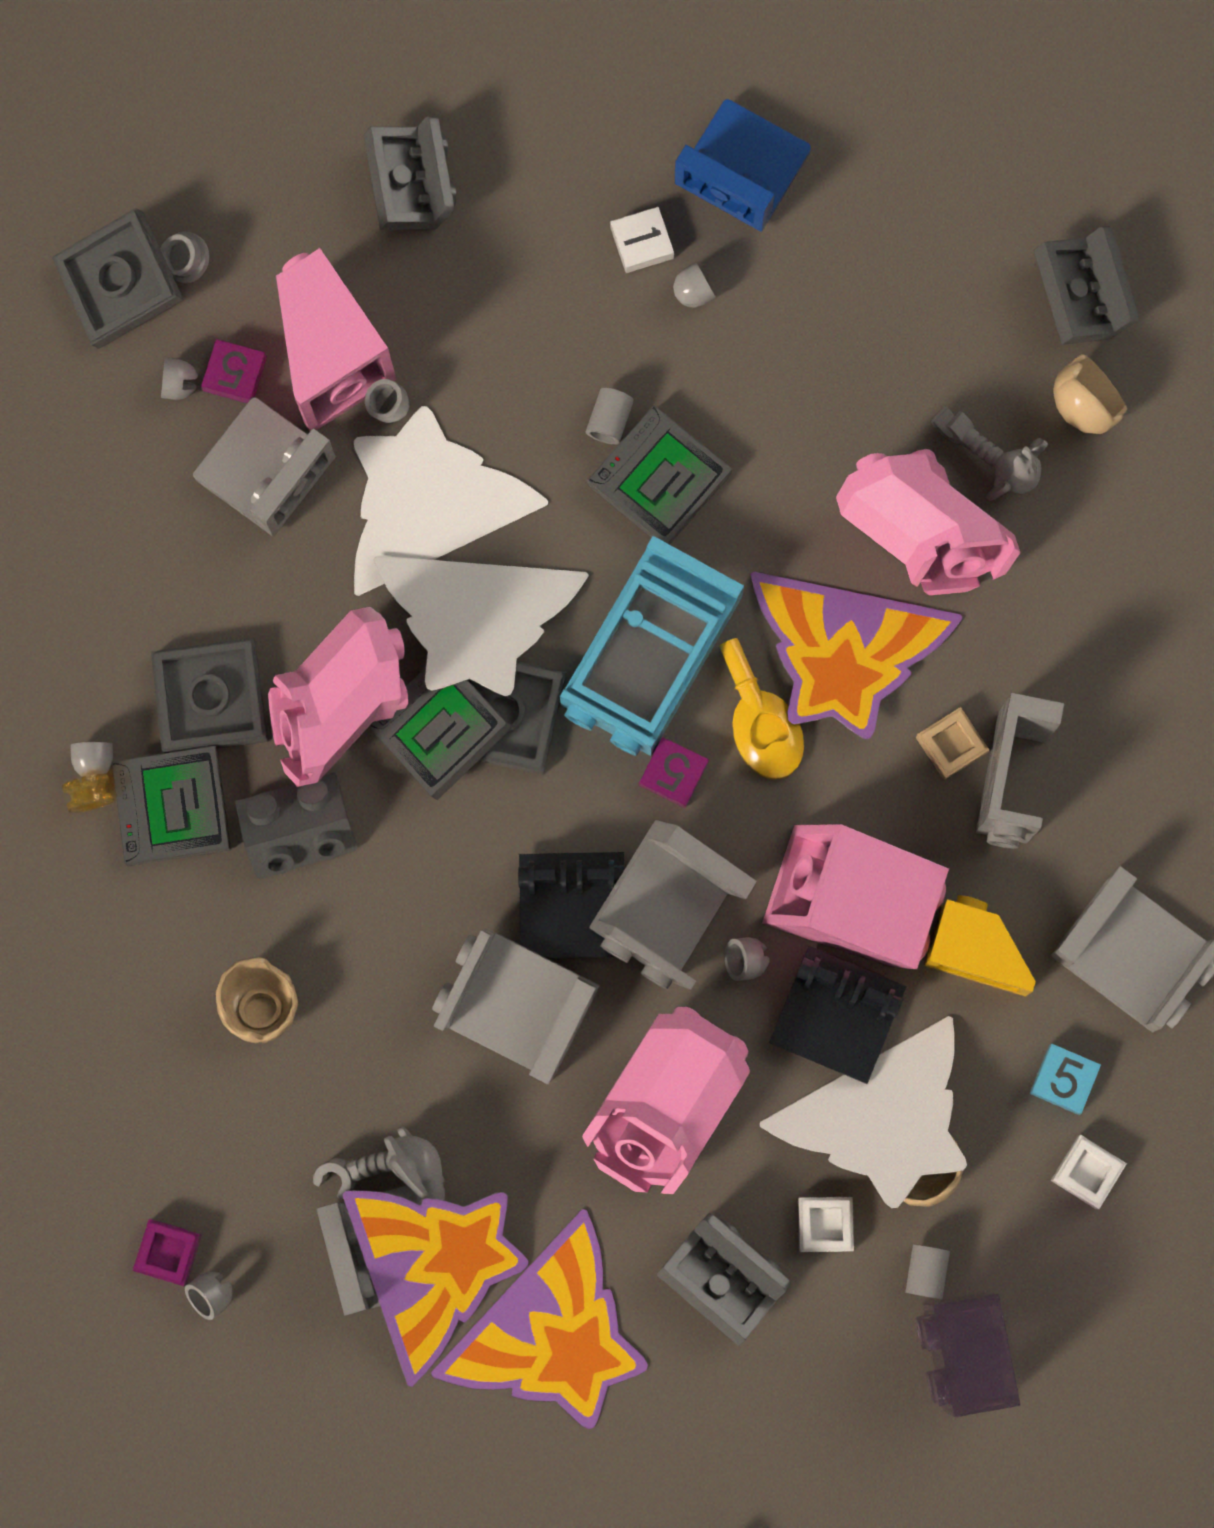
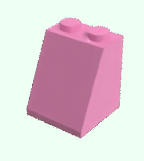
(328, 340)
(856, 895)

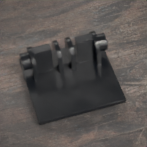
(562, 899)
(838, 1014)

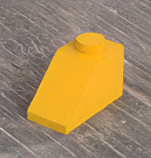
(977, 947)

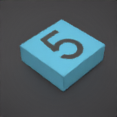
(1065, 1079)

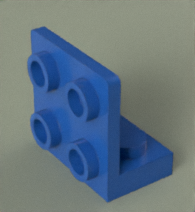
(742, 164)

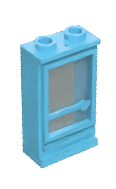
(650, 648)

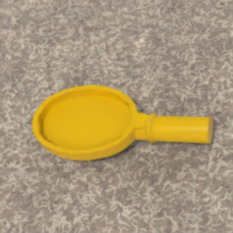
(761, 722)

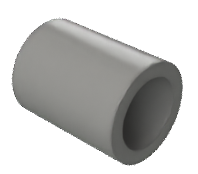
(609, 416)
(927, 1271)

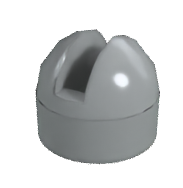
(692, 288)
(173, 375)
(383, 396)
(91, 758)
(745, 958)
(208, 1295)

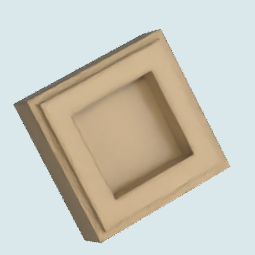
(952, 743)

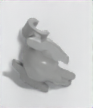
(1014, 470)
(407, 1156)

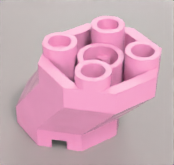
(926, 522)
(337, 694)
(667, 1101)

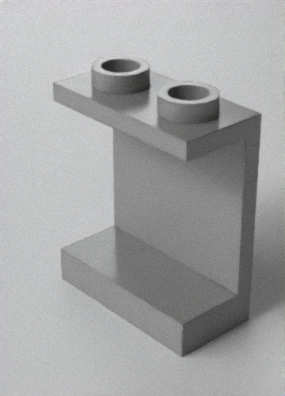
(1021, 718)
(667, 902)
(1136, 953)
(515, 1003)

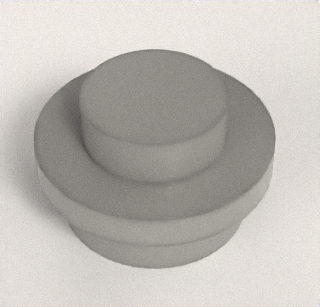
(186, 256)

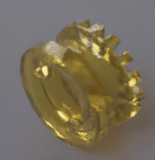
(88, 794)

